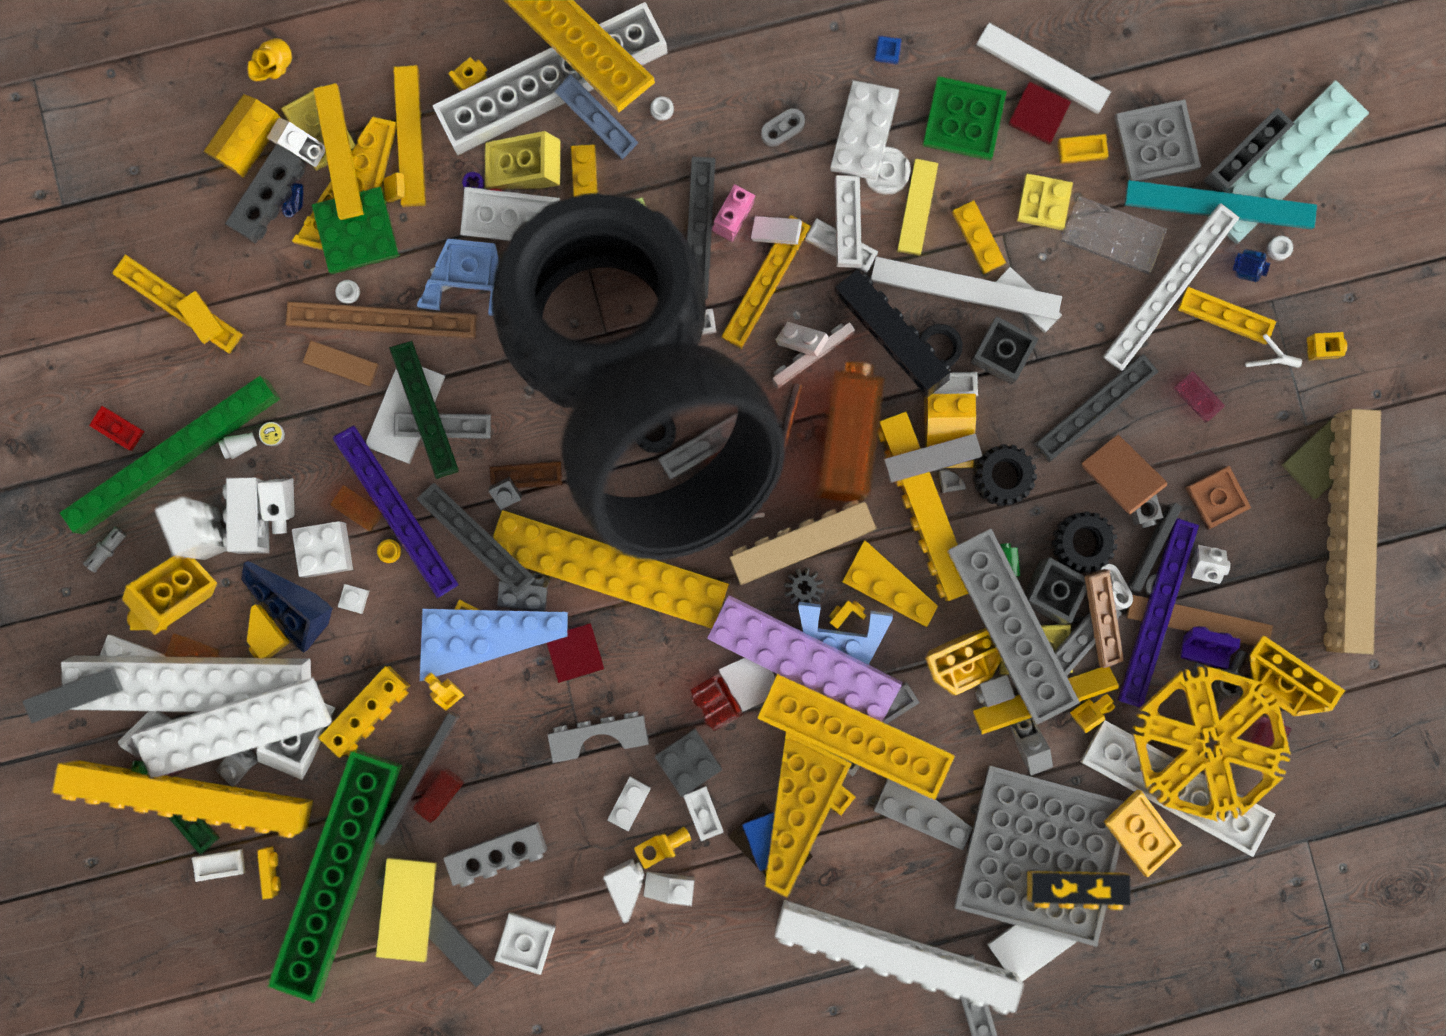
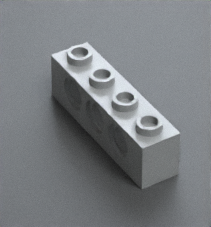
(458, 861)

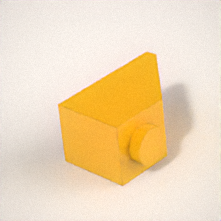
(264, 634)

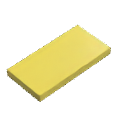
(406, 909)

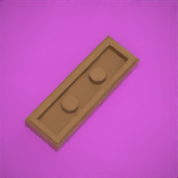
(340, 363)

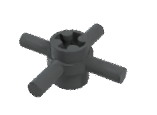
(1217, 685)

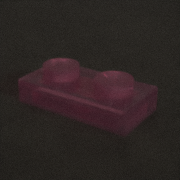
(1199, 397)

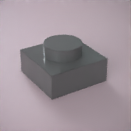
(505, 493)

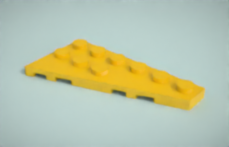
(370, 162)

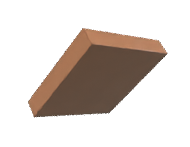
(1218, 497)

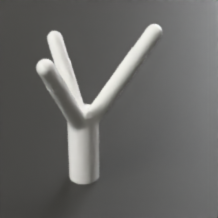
(1283, 359)

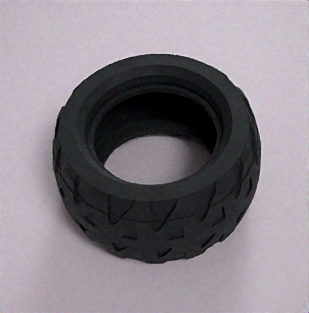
(583, 236)

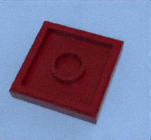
(1039, 113)
(575, 654)

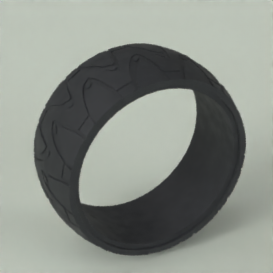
(633, 400)

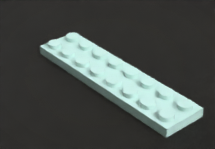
(1299, 150)

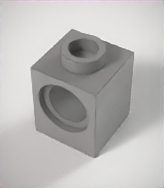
(1155, 513)
(994, 691)

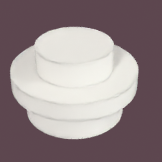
(662, 108)
(347, 291)

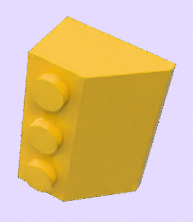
(243, 135)

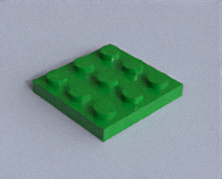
(964, 118)
(357, 239)

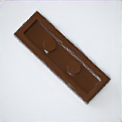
(529, 475)

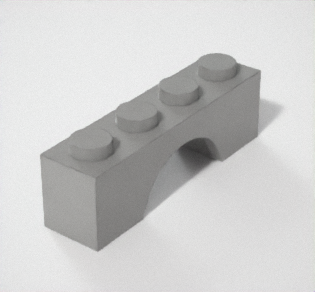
(566, 743)

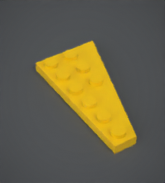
(805, 795)

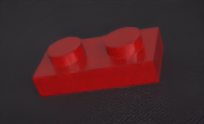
(116, 428)

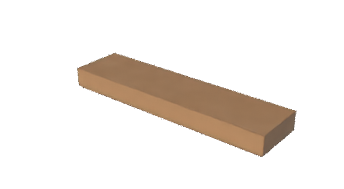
(1104, 618)

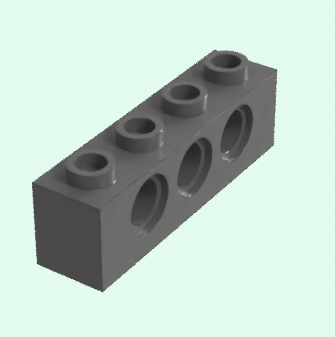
(1249, 151)
(265, 181)

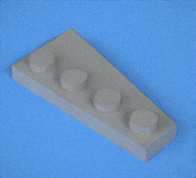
(922, 814)

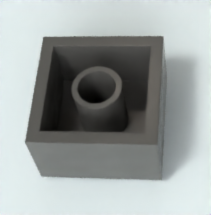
(1004, 350)
(1055, 591)
(688, 762)

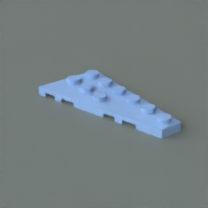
(471, 637)

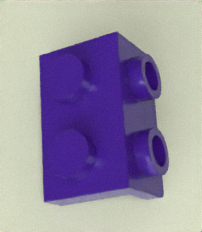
(1209, 647)

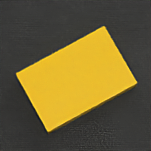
(1142, 833)

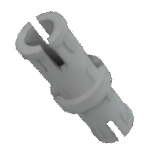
(104, 549)

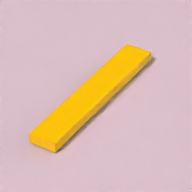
(410, 134)
(338, 151)
(762, 290)
(167, 296)
(1014, 710)

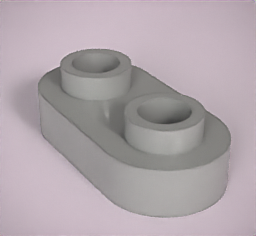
(782, 128)

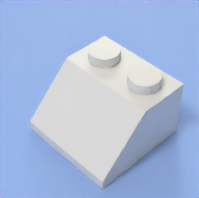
(624, 885)

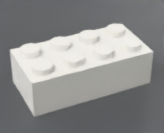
(192, 528)

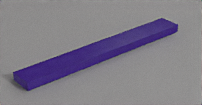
(395, 511)
(1158, 613)

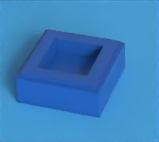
(888, 50)

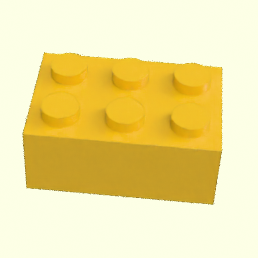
(169, 592)

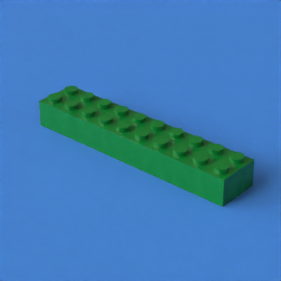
(335, 875)

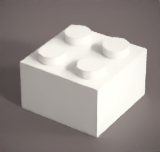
(322, 549)

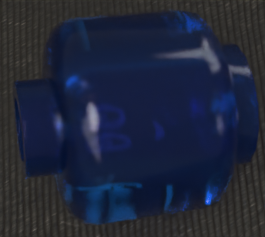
(1251, 265)

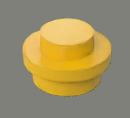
(389, 551)

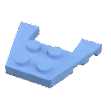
(461, 266)
(854, 644)

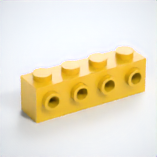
(364, 712)

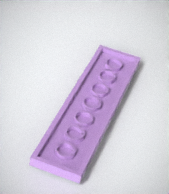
(803, 659)

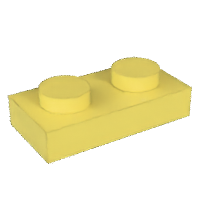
(1033, 199)
(1056, 204)

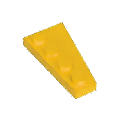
(886, 584)

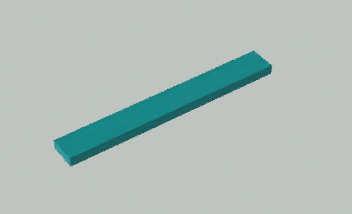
(1205, 201)

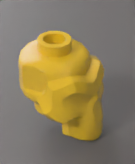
(269, 60)

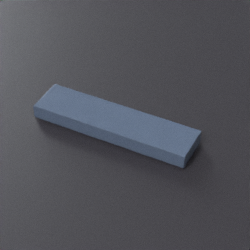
(596, 116)

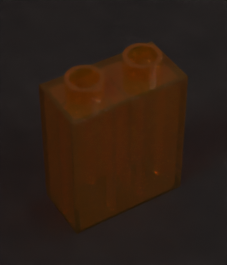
(849, 434)

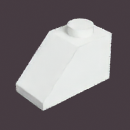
(669, 888)

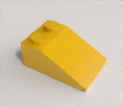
(948, 419)

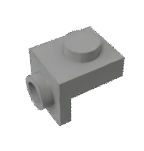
(236, 766)

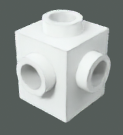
(1209, 564)

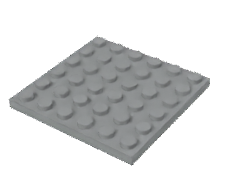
(1035, 827)

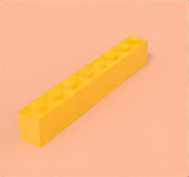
(925, 507)

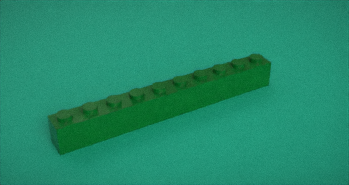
(170, 455)

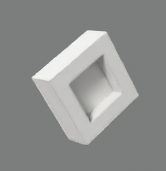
(353, 598)

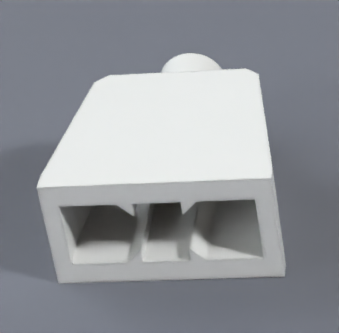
(273, 494)

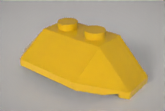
(964, 661)
(1291, 681)

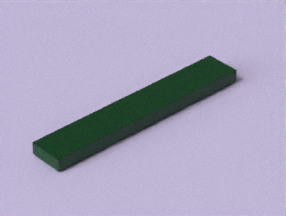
(424, 409)

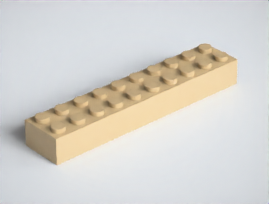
(1353, 532)

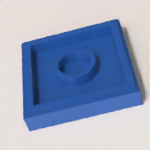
(759, 838)

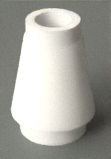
(236, 445)

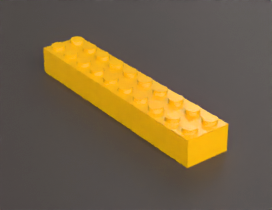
(183, 797)

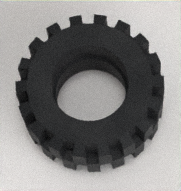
(1023, 468)
(1104, 542)

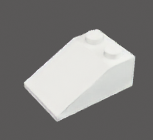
(293, 753)

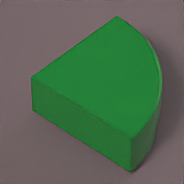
(139, 767)

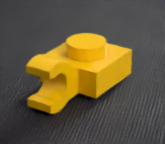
(444, 693)
(1091, 714)

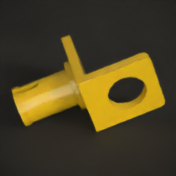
(662, 845)

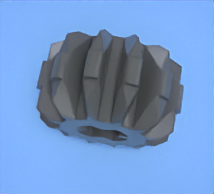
(810, 583)

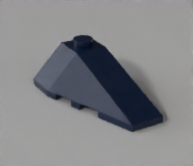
(296, 608)

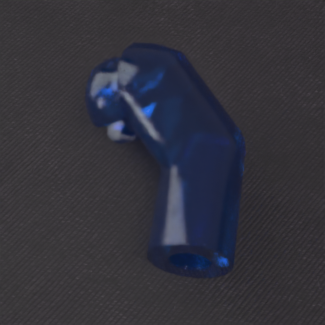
(294, 202)

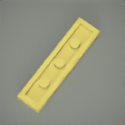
(917, 207)

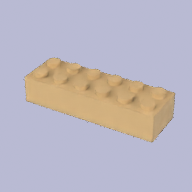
(802, 543)

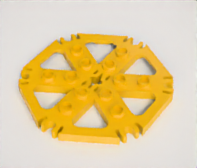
(1228, 729)

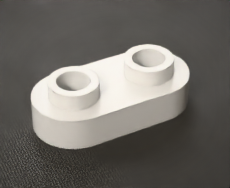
(1119, 588)

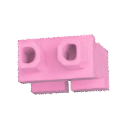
(733, 213)

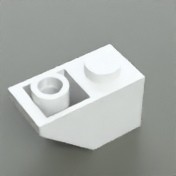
(297, 142)

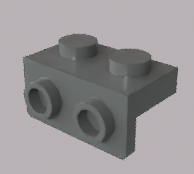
(532, 598)

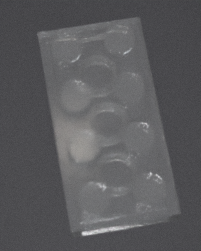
(1113, 235)

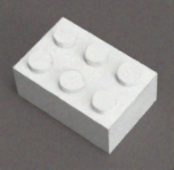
(243, 516)

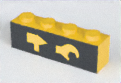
(1078, 888)

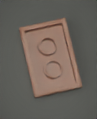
(1124, 474)

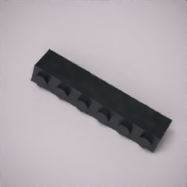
(893, 333)

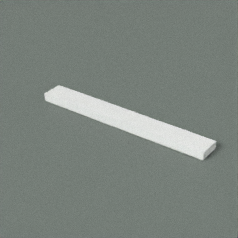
(1170, 287)
(966, 288)

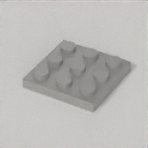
(1157, 141)

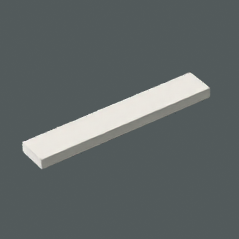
(1043, 68)

